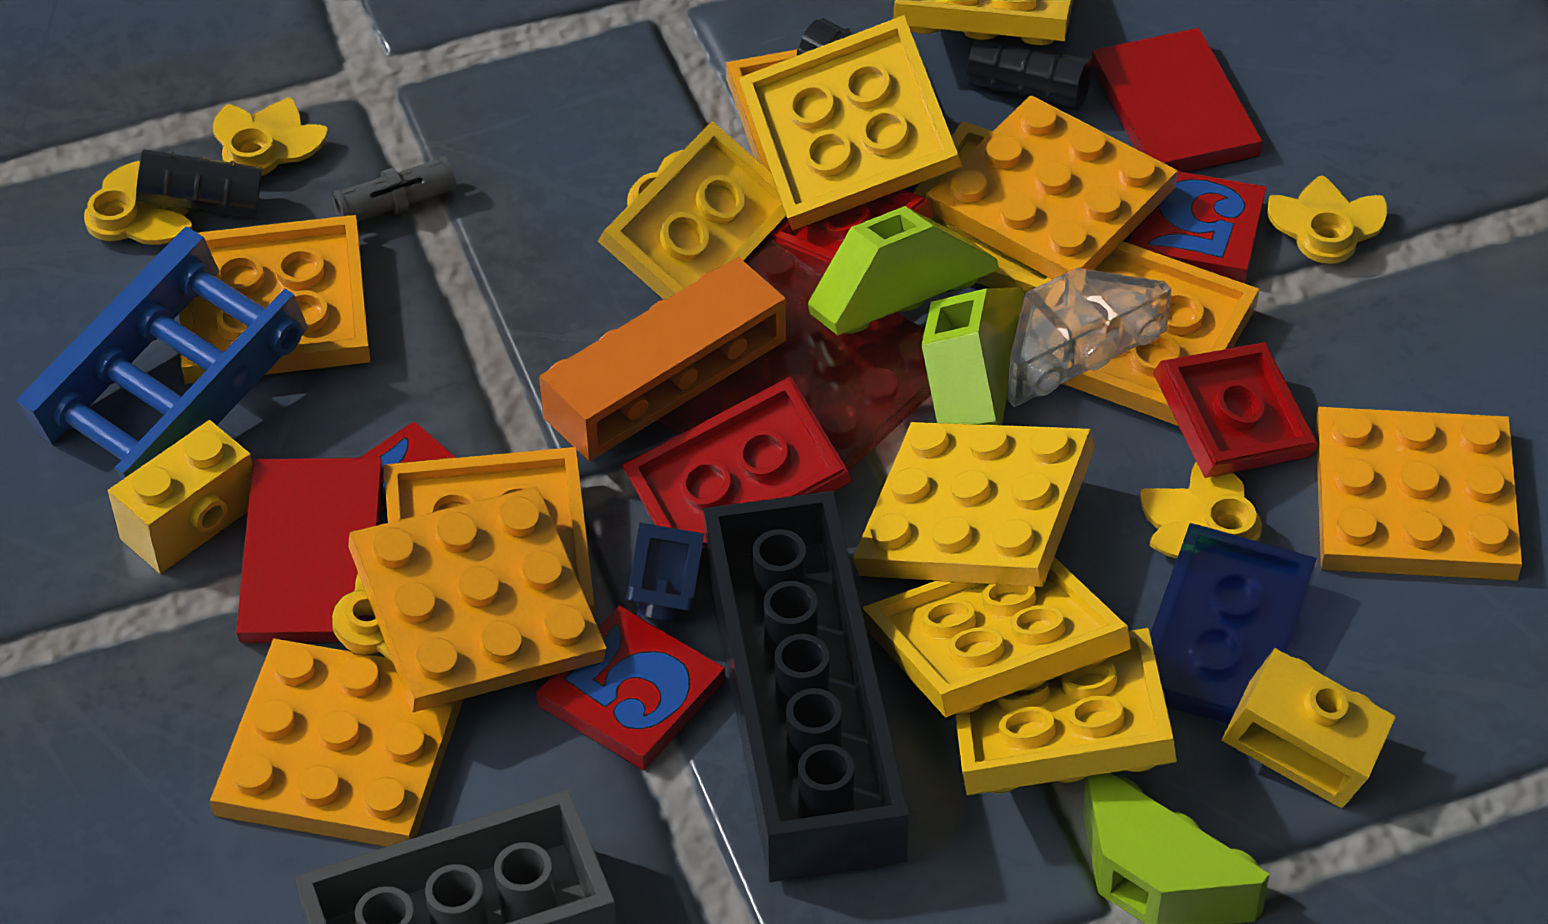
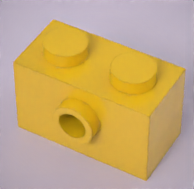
(183, 496)
(1309, 728)

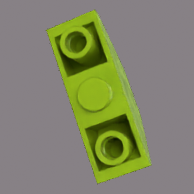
(894, 267)
(969, 354)
(1163, 863)

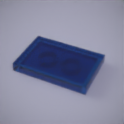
(1224, 617)

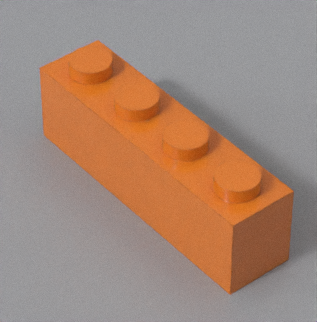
(663, 358)

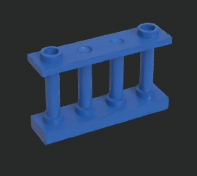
(126, 328)

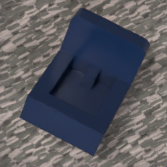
(664, 571)

